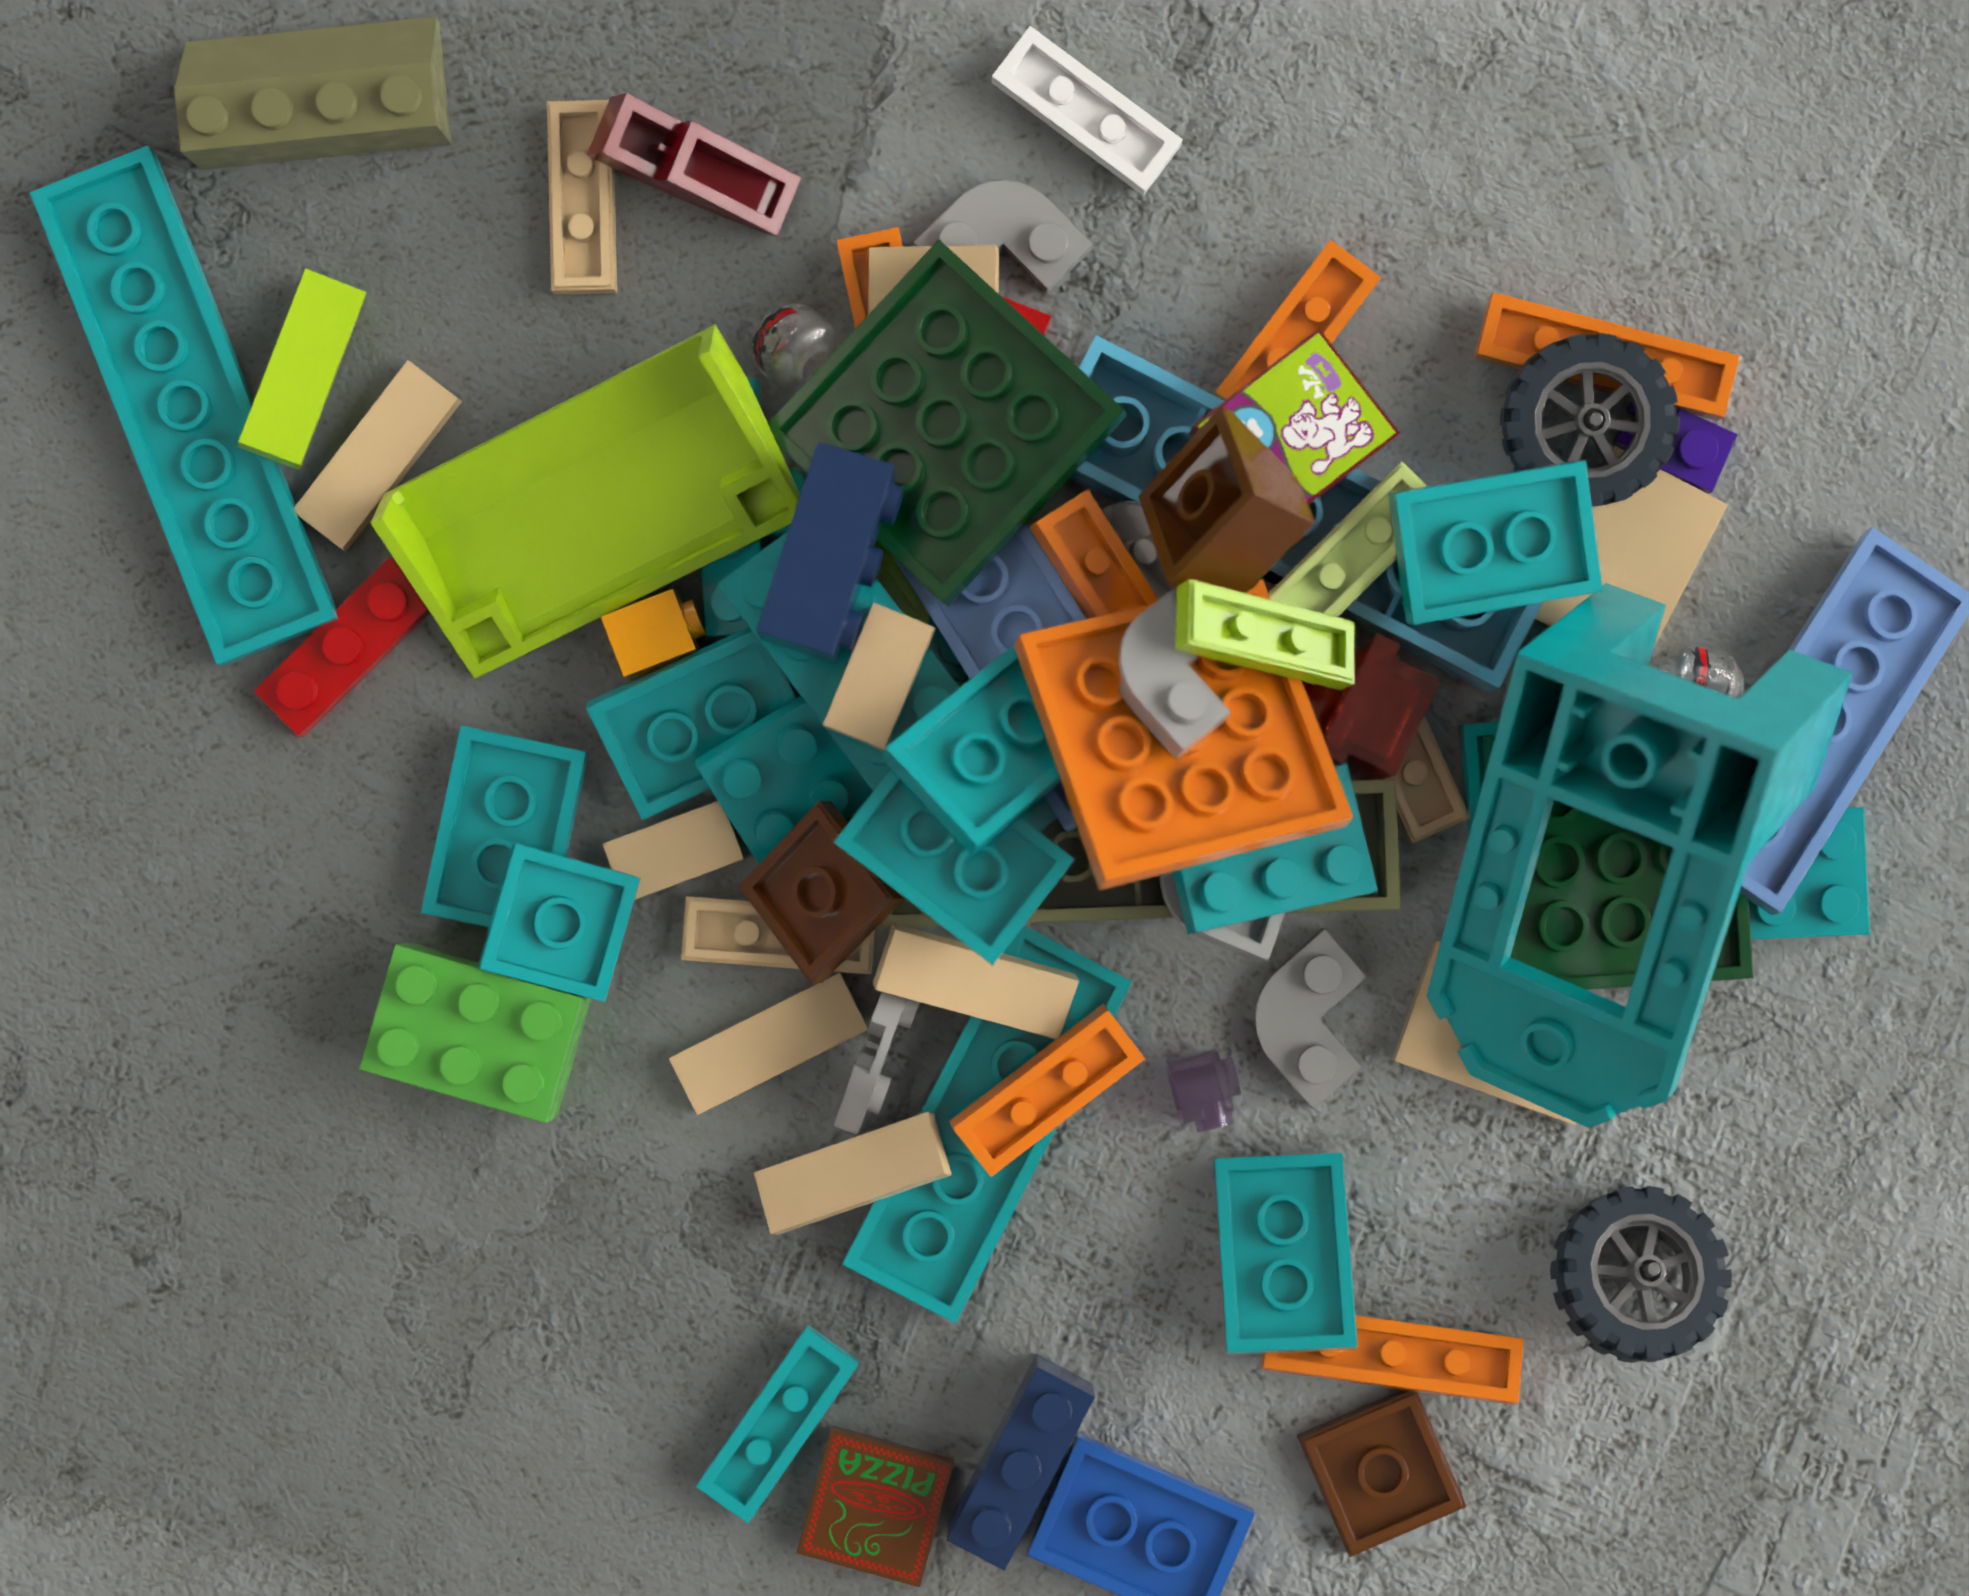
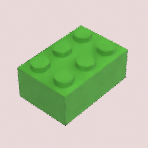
(474, 1033)

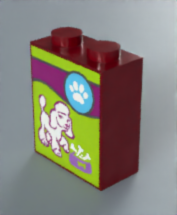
(1312, 415)

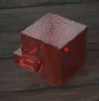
(1377, 714)

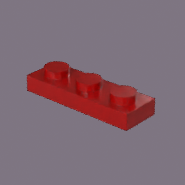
(343, 650)

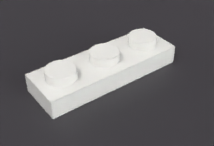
(1086, 110)

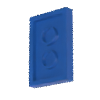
(1137, 1526)

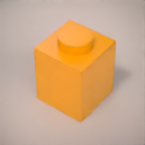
(653, 633)

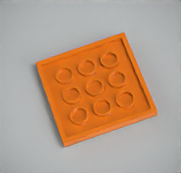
(1140, 809)

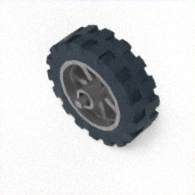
(1637, 376)
(1694, 1249)

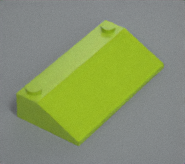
(591, 503)

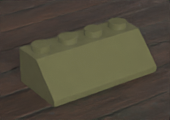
(312, 94)

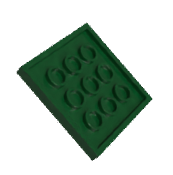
(963, 407)
(1597, 901)

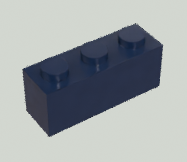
(830, 553)
(1020, 1462)

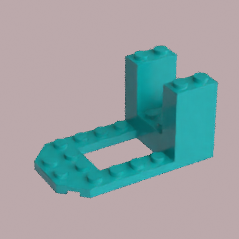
(1654, 757)

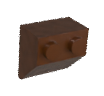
(1224, 508)

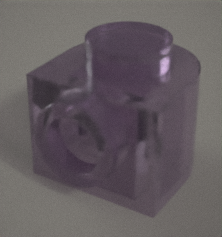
(1203, 1089)

